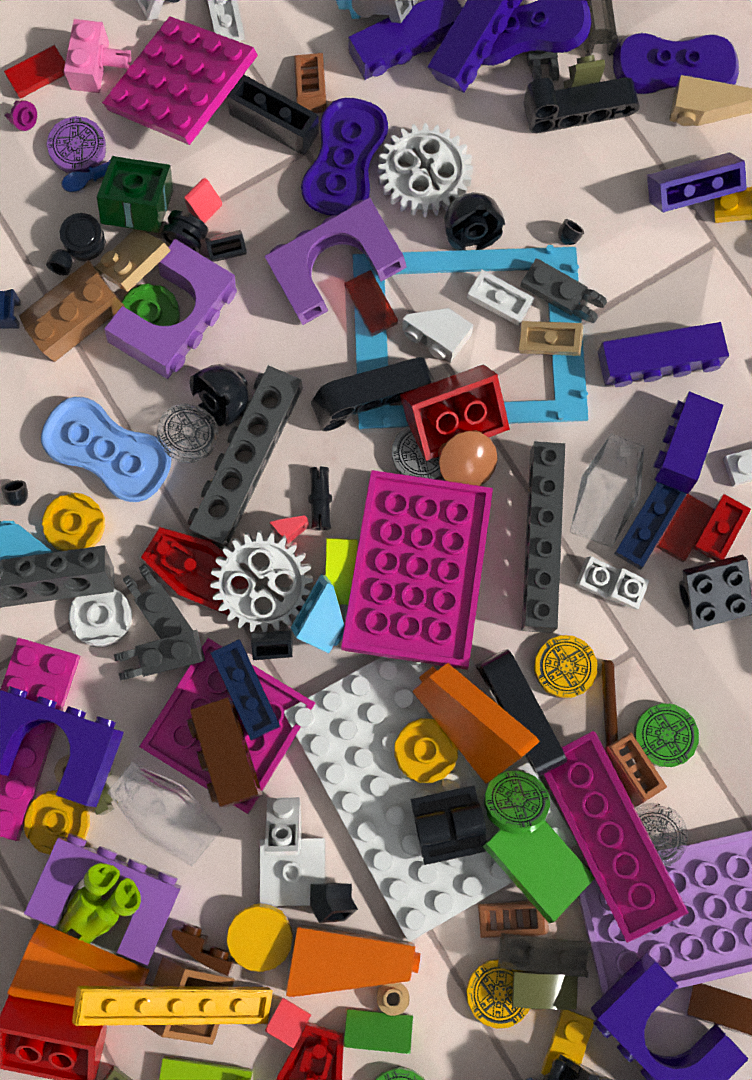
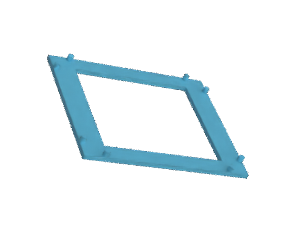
(568, 371)

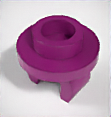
(22, 115)

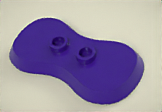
(542, 26)
(659, 62)
(349, 138)

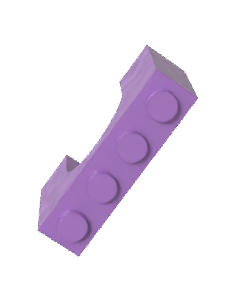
(358, 227)
(166, 346)
(68, 866)

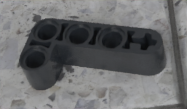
(578, 105)
(367, 390)
(515, 696)

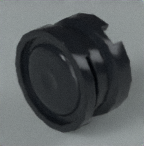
(185, 230)
(82, 236)

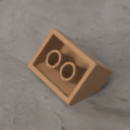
(70, 311)

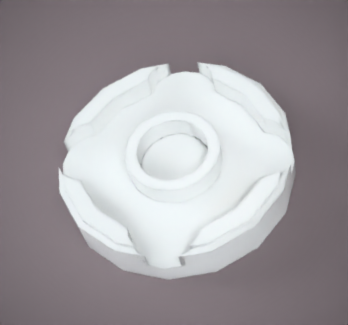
(100, 618)

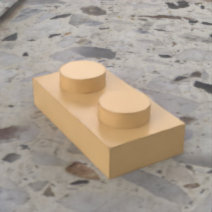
(551, 338)

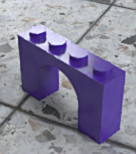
(90, 742)
(624, 1015)

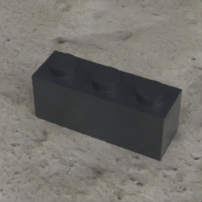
(273, 114)

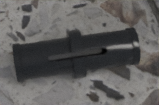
(320, 498)

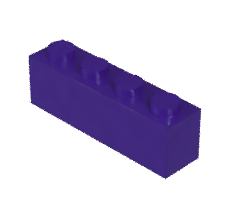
(470, 41)
(396, 43)
(663, 354)

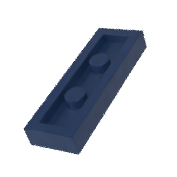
(649, 524)
(245, 690)

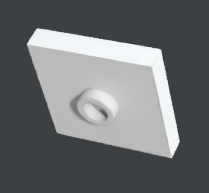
(287, 878)

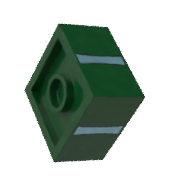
(135, 194)

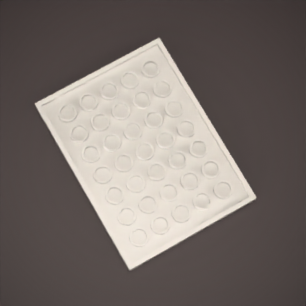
(352, 751)

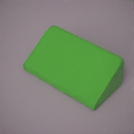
(378, 1031)

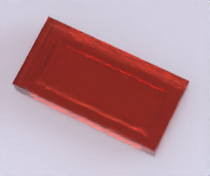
(371, 303)
(685, 528)

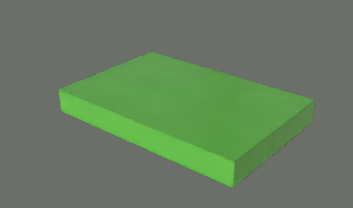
(541, 868)

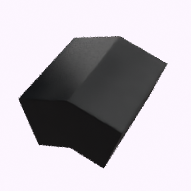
(225, 239)
(272, 638)
(332, 901)

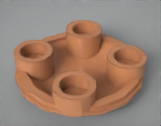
(468, 458)

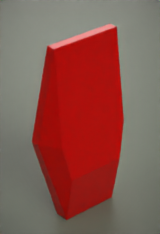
(187, 566)
(315, 1056)

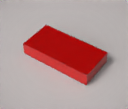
(36, 71)

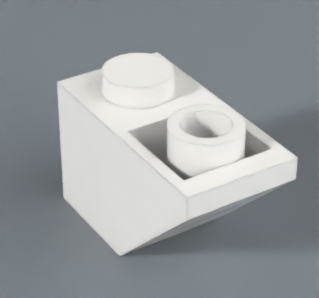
(439, 330)
(283, 826)

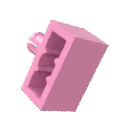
(89, 55)

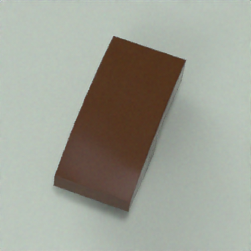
(194, 943)
(721, 1008)

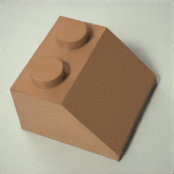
(182, 973)

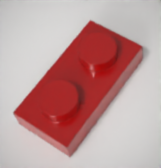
(722, 528)

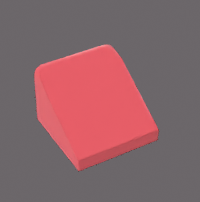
(202, 200)
(290, 527)
(288, 1022)

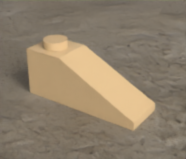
(708, 101)

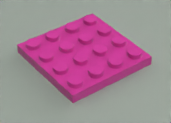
(180, 79)
(202, 684)

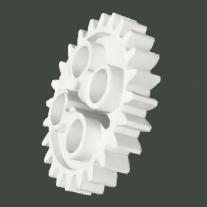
(447, 159)
(242, 602)

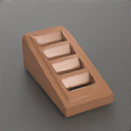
(312, 99)
(648, 772)
(485, 921)

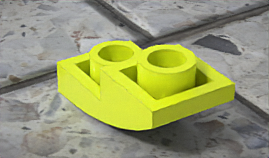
(340, 566)

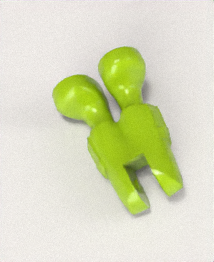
(92, 915)

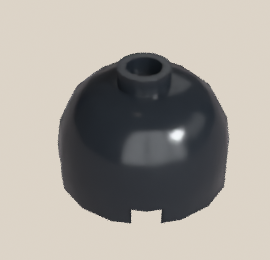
(473, 221)
(221, 392)

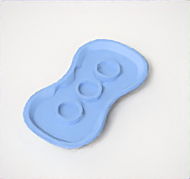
(124, 460)

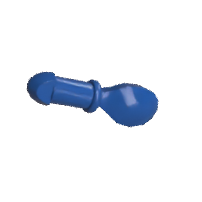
(77, 180)

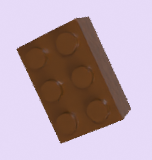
(224, 753)

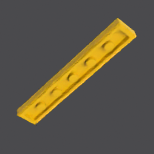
(171, 1005)

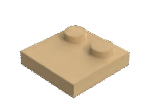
(132, 259)

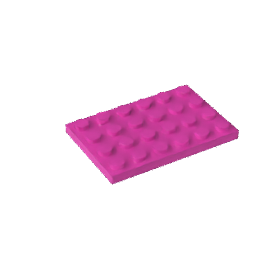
(418, 570)

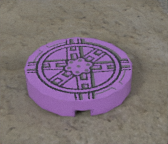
(76, 144)

